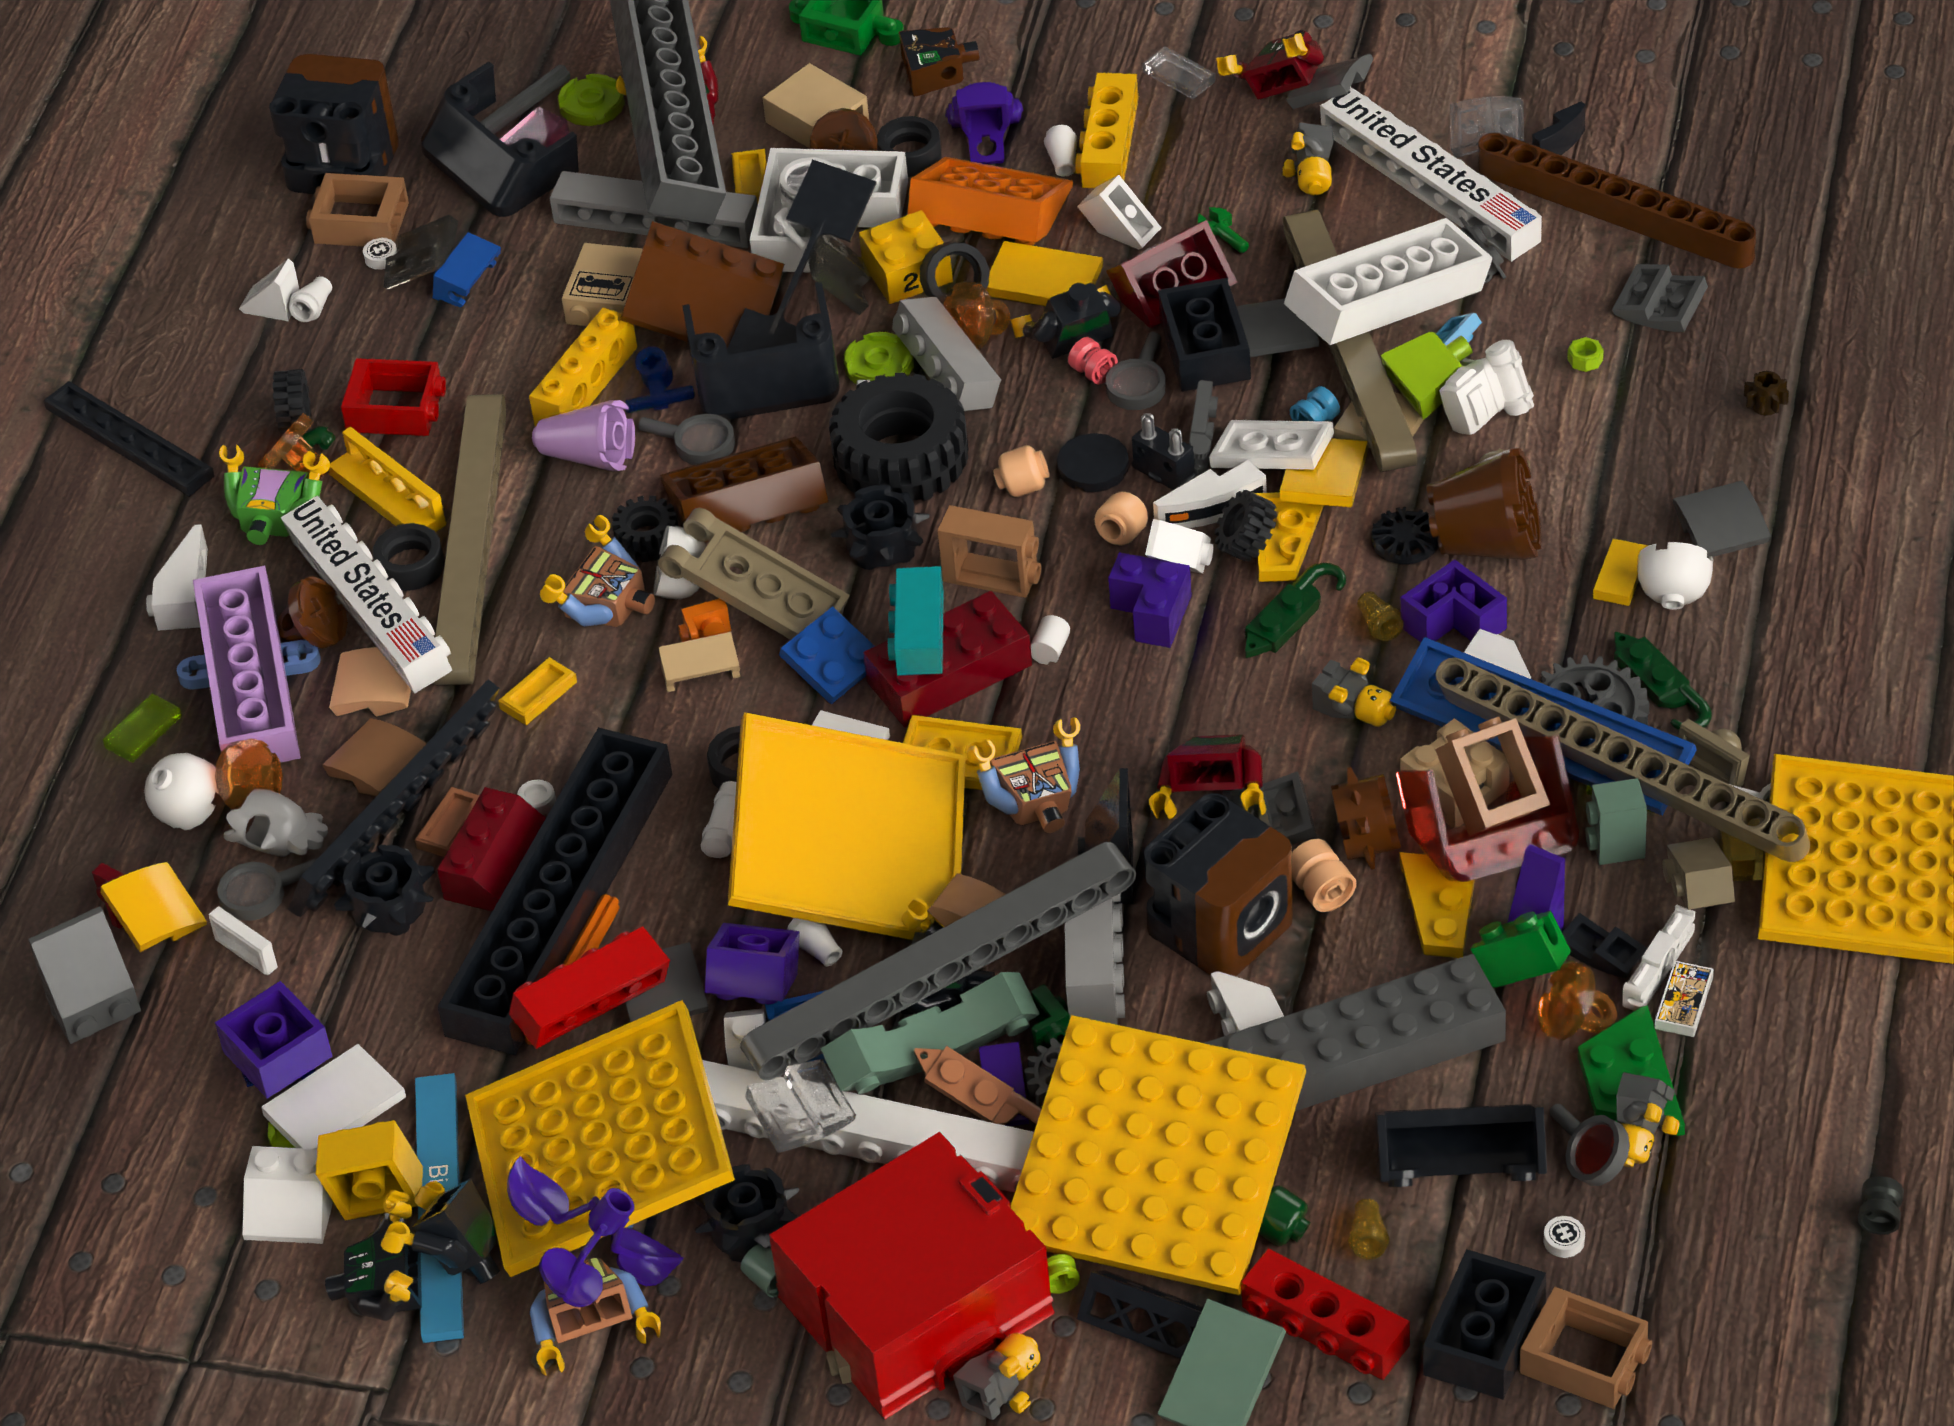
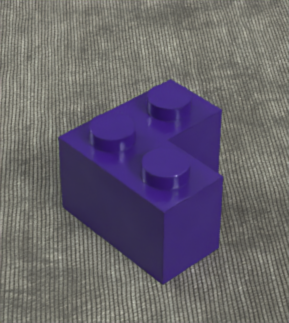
(1154, 593)
(1453, 601)

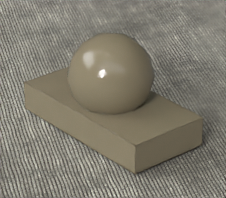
(1717, 752)

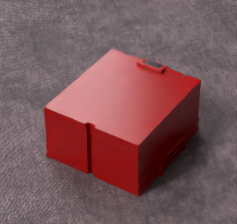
(912, 1273)

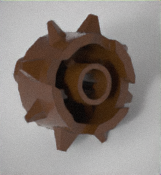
(1365, 816)

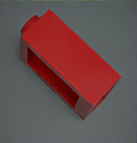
(393, 376)

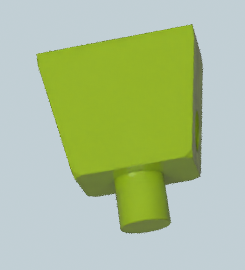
(1423, 367)

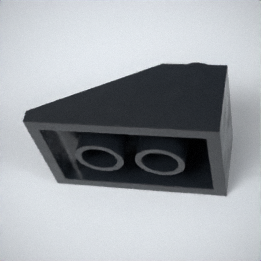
(1112, 823)

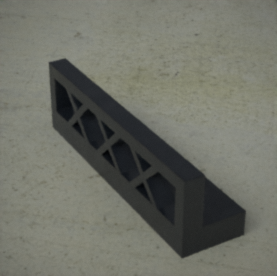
(1142, 1297)

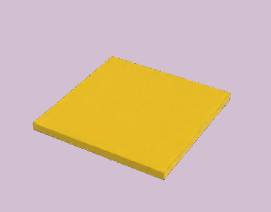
(842, 825)

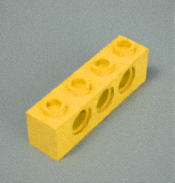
(1108, 128)
(585, 366)

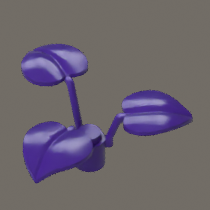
(579, 1284)

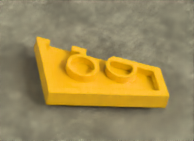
(1290, 539)
(1438, 906)

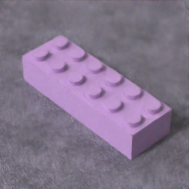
(246, 661)

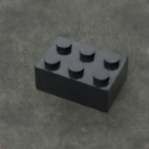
(1204, 334)
(1484, 1324)

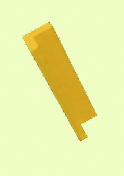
(386, 484)

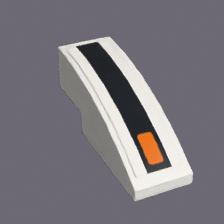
(1205, 496)

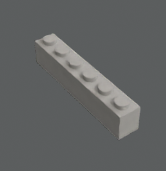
(622, 207)

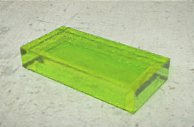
(142, 727)

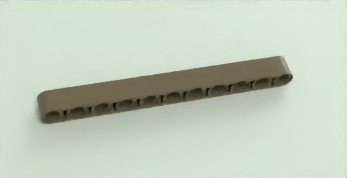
(1357, 359)
(471, 534)
(1638, 764)

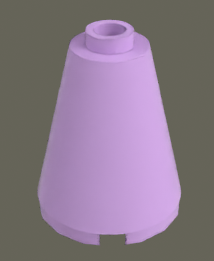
(589, 436)

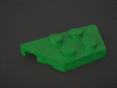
(1629, 1048)

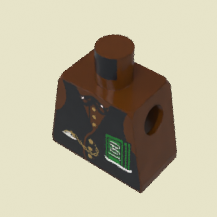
(934, 58)

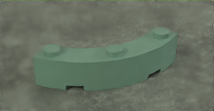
(875, 1056)

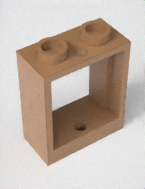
(355, 229)
(984, 571)
(1464, 784)
(1593, 1318)

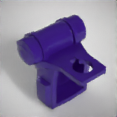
(981, 112)

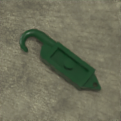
(1289, 610)
(1662, 680)

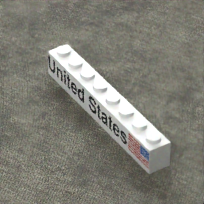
(1431, 173)
(367, 593)

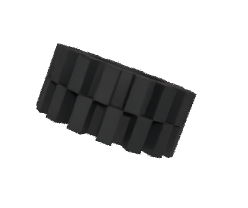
(290, 397)
(640, 515)
(1245, 525)

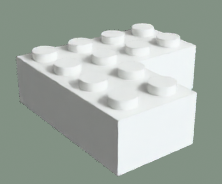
(884, 205)

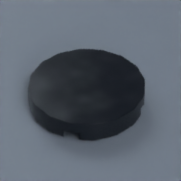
(1093, 462)

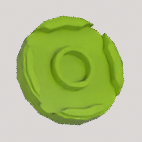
(590, 100)
(877, 355)

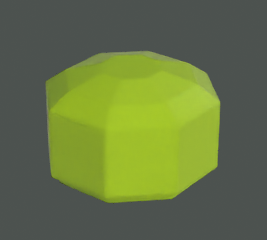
(1585, 354)

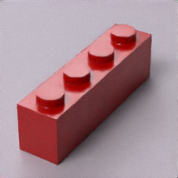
(588, 986)

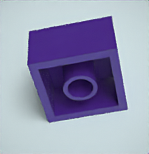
(752, 963)
(273, 1039)

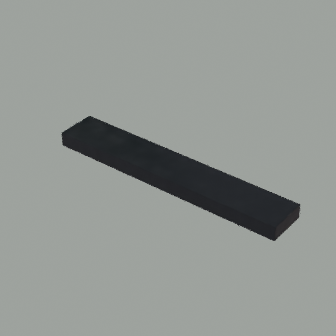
(129, 438)

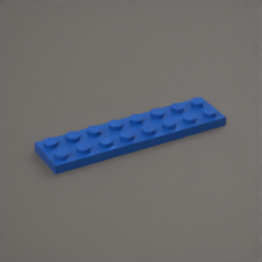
(1422, 697)

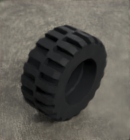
(893, 408)

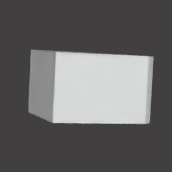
(272, 293)

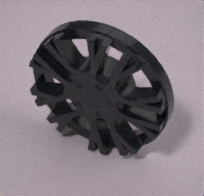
(1404, 536)

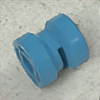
(1319, 406)

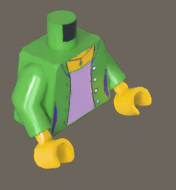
(264, 495)

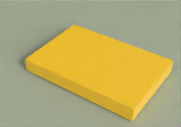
(1039, 273)
(1332, 480)
(957, 738)

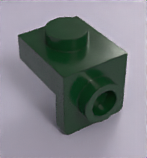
(1052, 1018)

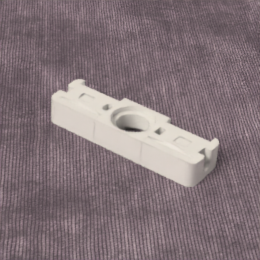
(1659, 958)

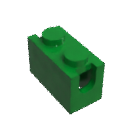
(1521, 948)

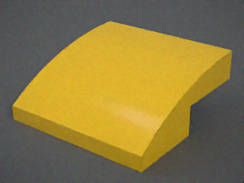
(152, 905)

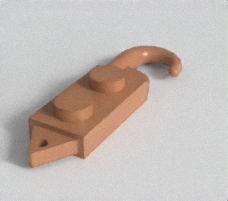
(973, 1087)

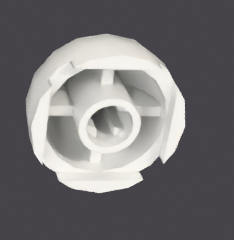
(1674, 574)
(670, 587)
(181, 790)

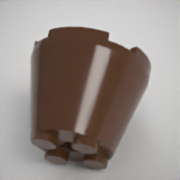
(1487, 509)

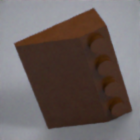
(699, 272)
(750, 485)

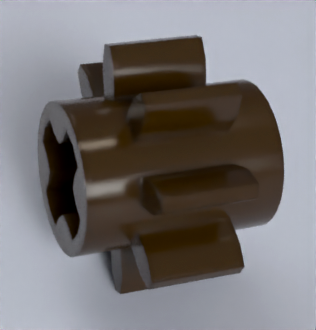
(1766, 393)

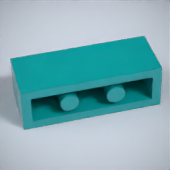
(917, 621)

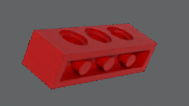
(1346, 1314)

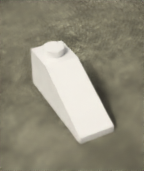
(173, 589)

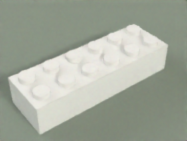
(1387, 281)

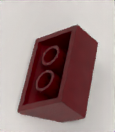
(1176, 261)
(488, 849)

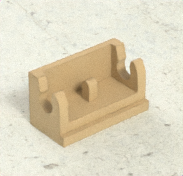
(698, 658)

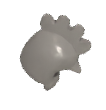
(277, 827)

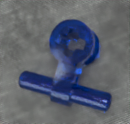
(657, 381)

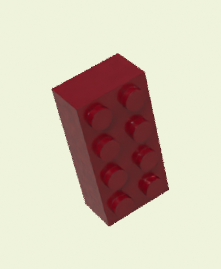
(979, 649)

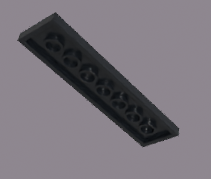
(399, 794)

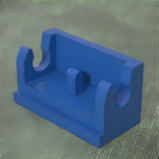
(464, 268)

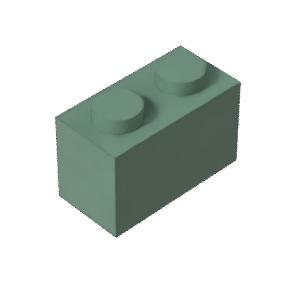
(1617, 821)

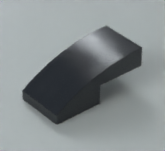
(1565, 131)
(1608, 952)

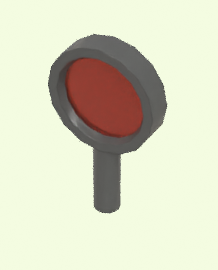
(1595, 1148)

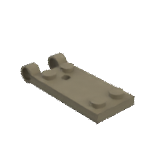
(769, 586)

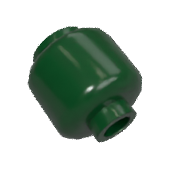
(1284, 1217)

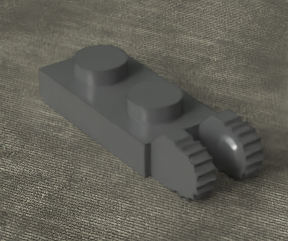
(1202, 430)

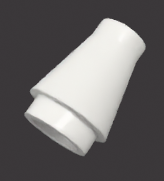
(1061, 147)
(309, 301)
(816, 940)

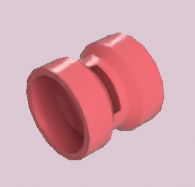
(1090, 358)

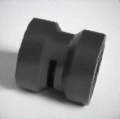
(1880, 1205)

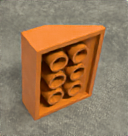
(988, 199)

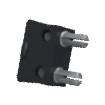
(1162, 454)

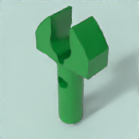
(1220, 225)

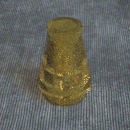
(1381, 618)
(1368, 1232)

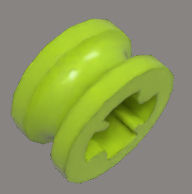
(1062, 1273)

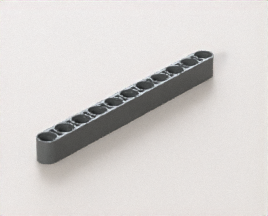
(939, 959)

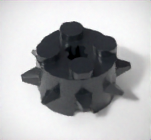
(880, 527)
(384, 890)
(746, 1210)

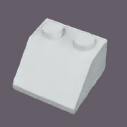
(284, 1196)

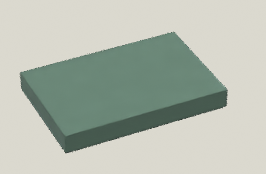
(1222, 1368)

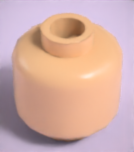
(1021, 471)
(1121, 518)

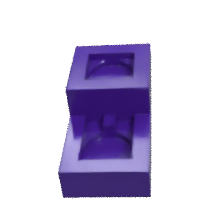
(1005, 1064)

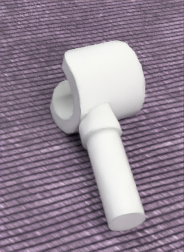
(782, 226)

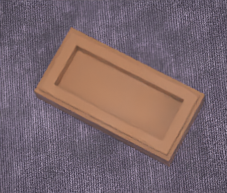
(446, 822)

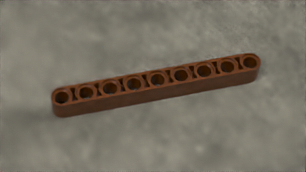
(1617, 200)

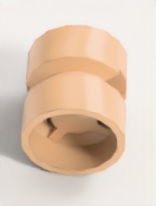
(1321, 875)

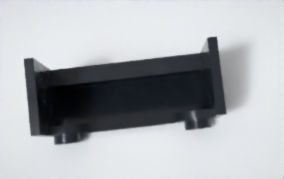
(482, 164)
(766, 377)
(1461, 1142)

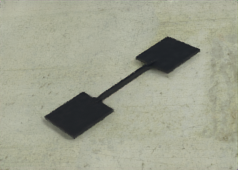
(827, 204)

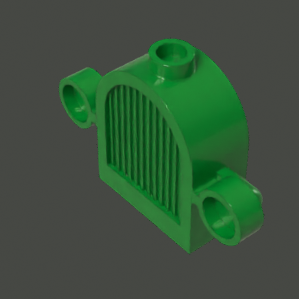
(844, 23)

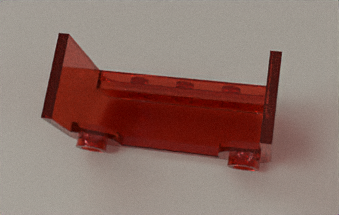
(1500, 847)

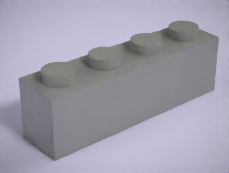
(946, 351)

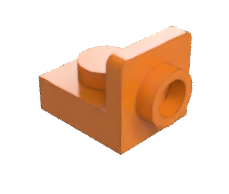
(704, 620)

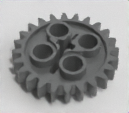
(1619, 691)

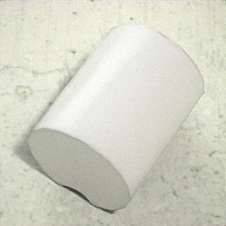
(1049, 639)

